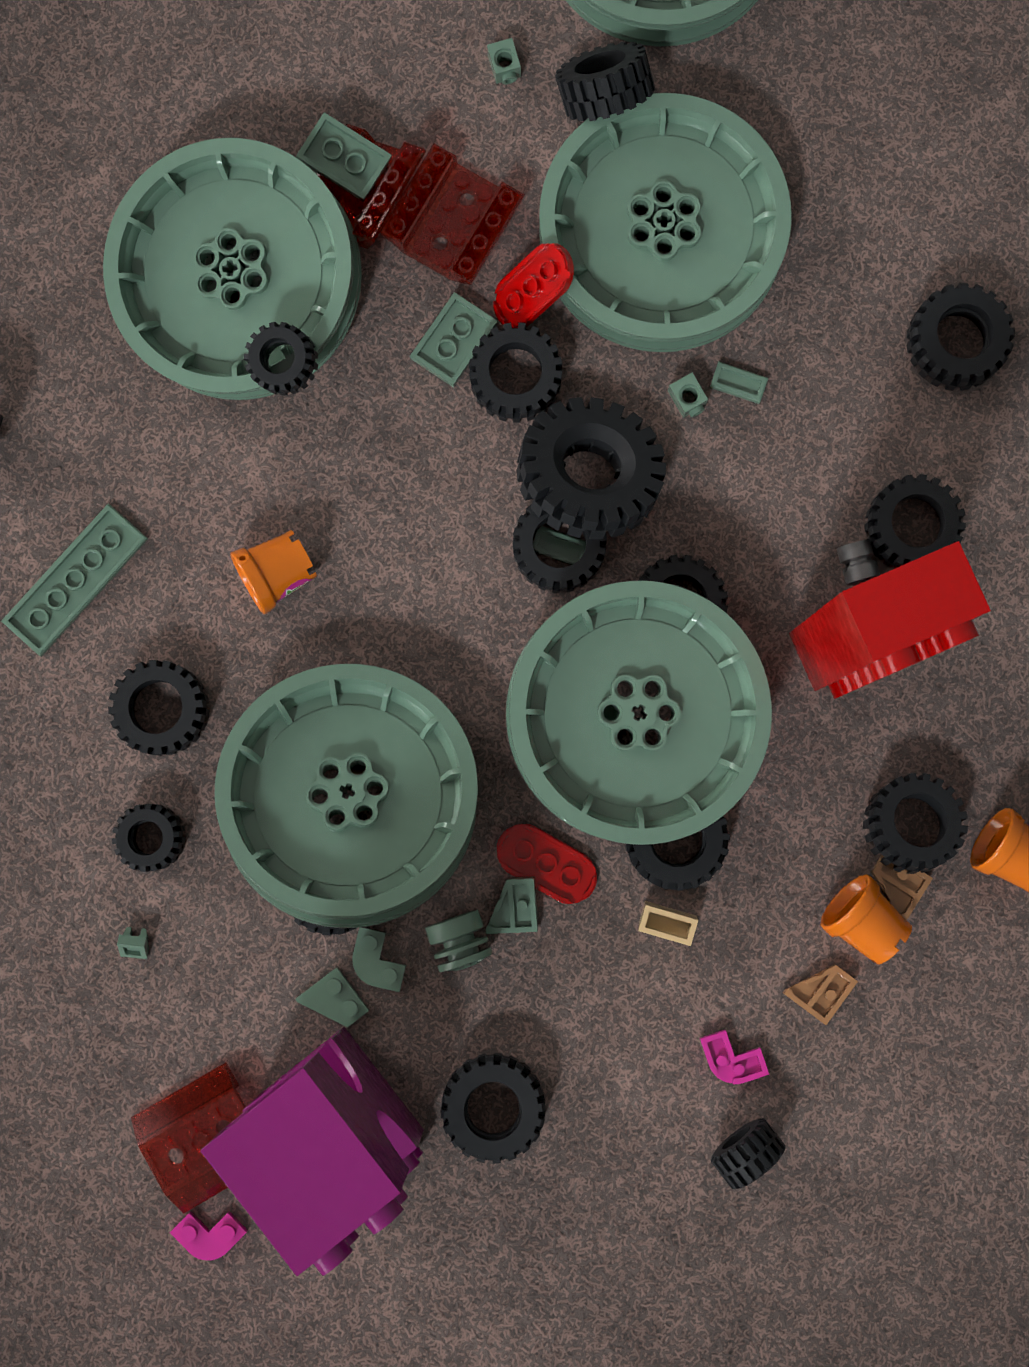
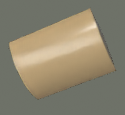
(668, 923)

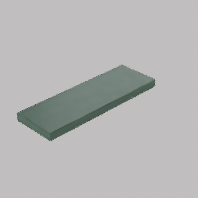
(74, 580)

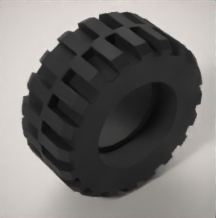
(981, 310)
(493, 1145)

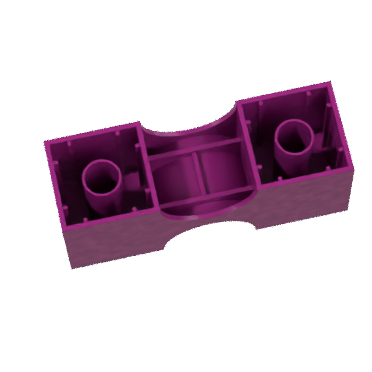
(320, 1155)

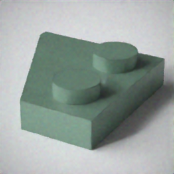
(515, 908)
(335, 999)

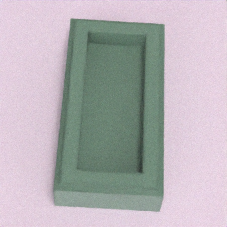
(738, 382)
(558, 546)

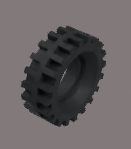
(690, 873)

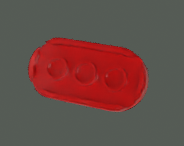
(533, 285)
(553, 863)

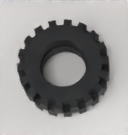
(262, 347)
(126, 833)
(748, 1153)

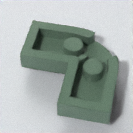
(369, 965)

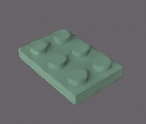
(344, 157)
(451, 339)

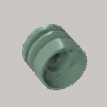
(459, 941)

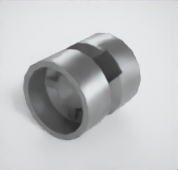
(858, 561)

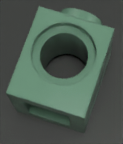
(504, 51)
(688, 385)

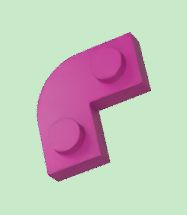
(731, 1067)
(207, 1243)

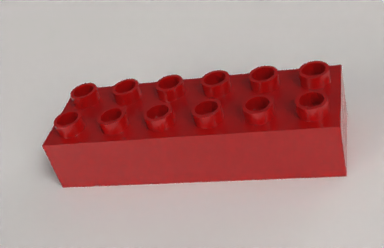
(891, 622)

